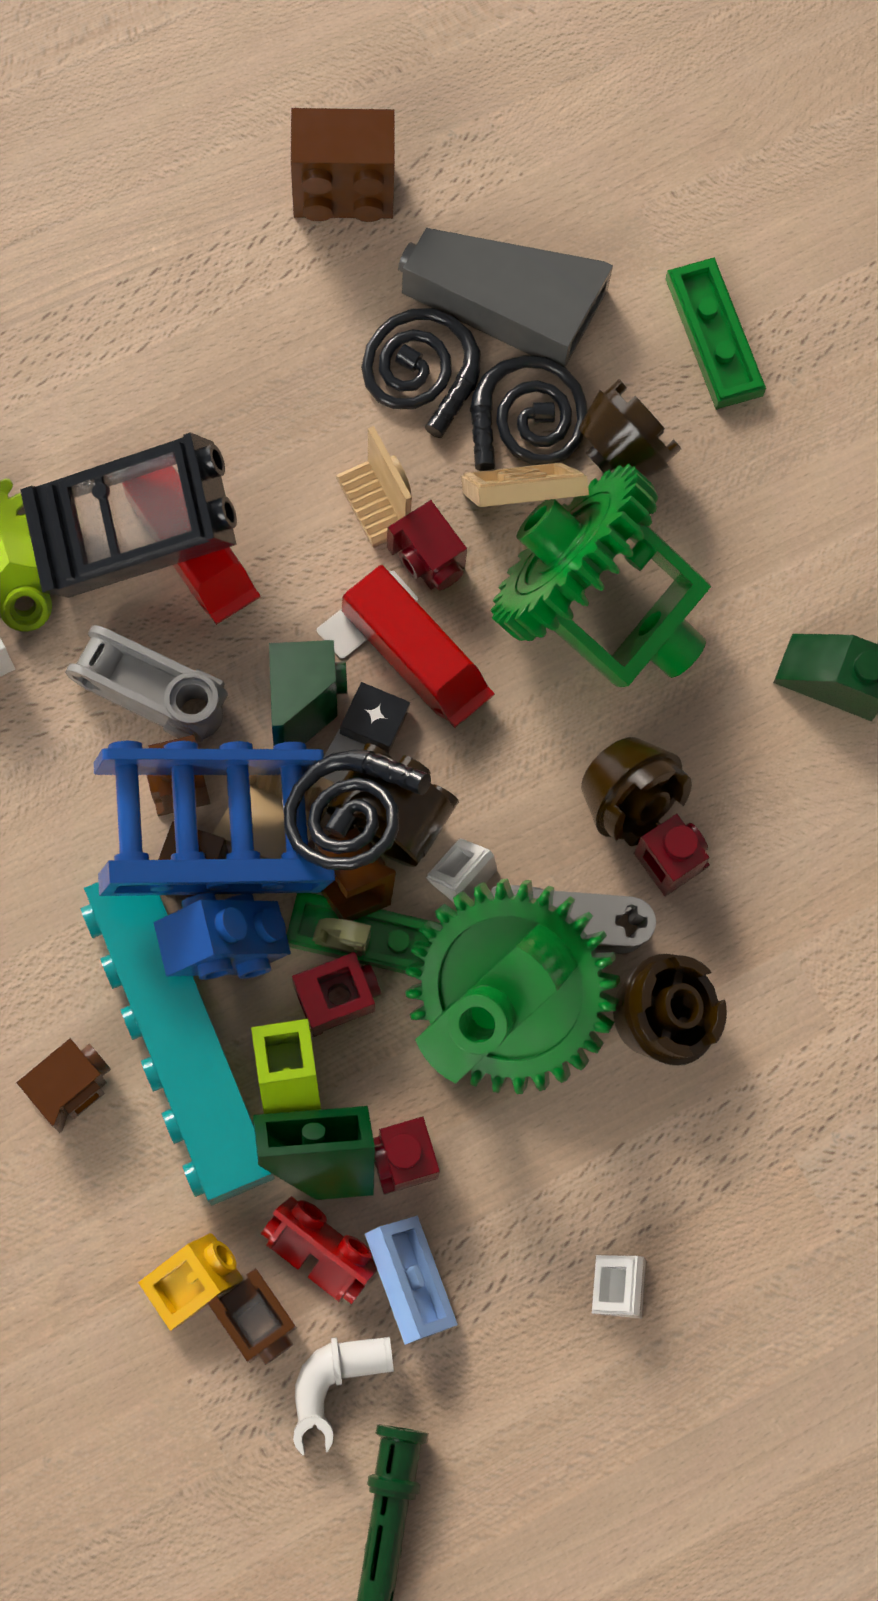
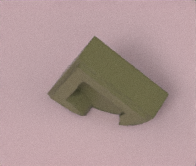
(343, 935)

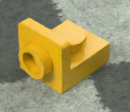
(191, 1279)

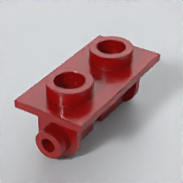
(302, 1230)

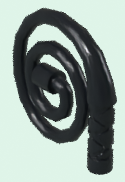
(412, 359)
(540, 412)
(342, 819)

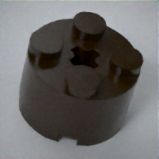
(419, 815)

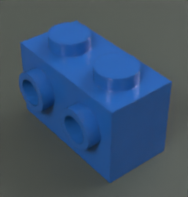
(222, 937)

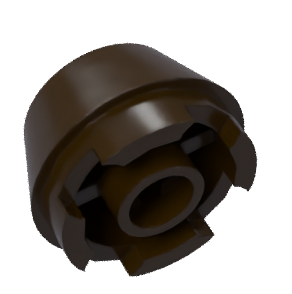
(625, 434)
(633, 788)
(670, 1010)

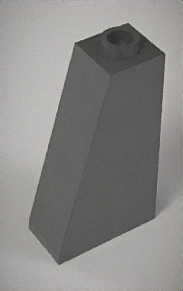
(507, 290)

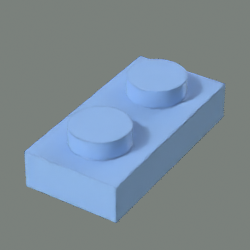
(411, 1279)

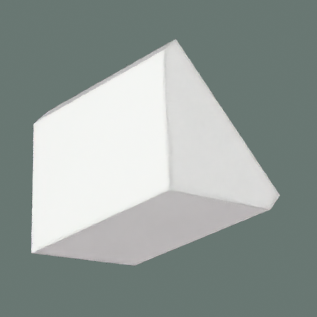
(462, 869)
(619, 1286)

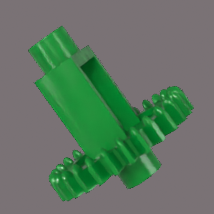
(569, 552)
(510, 988)

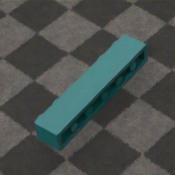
(181, 1046)

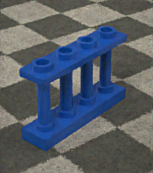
(188, 870)

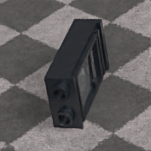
(130, 516)

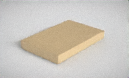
(524, 484)

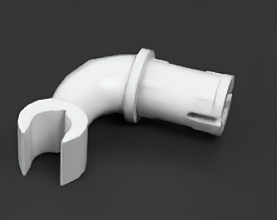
(328, 1367)

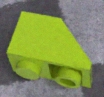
(286, 1067)

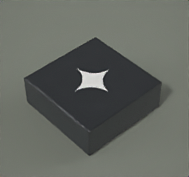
(374, 717)

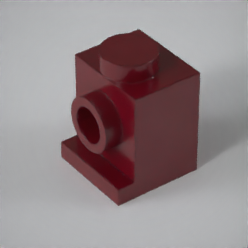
(428, 547)
(673, 853)
(316, 983)
(405, 1156)

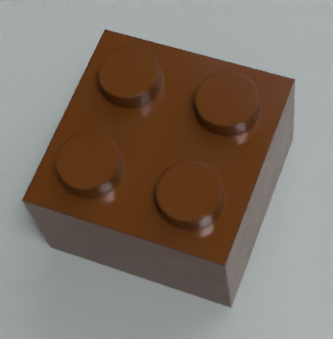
(342, 163)

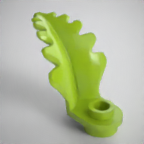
(18, 567)

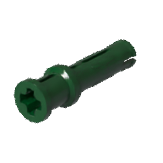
(392, 1489)

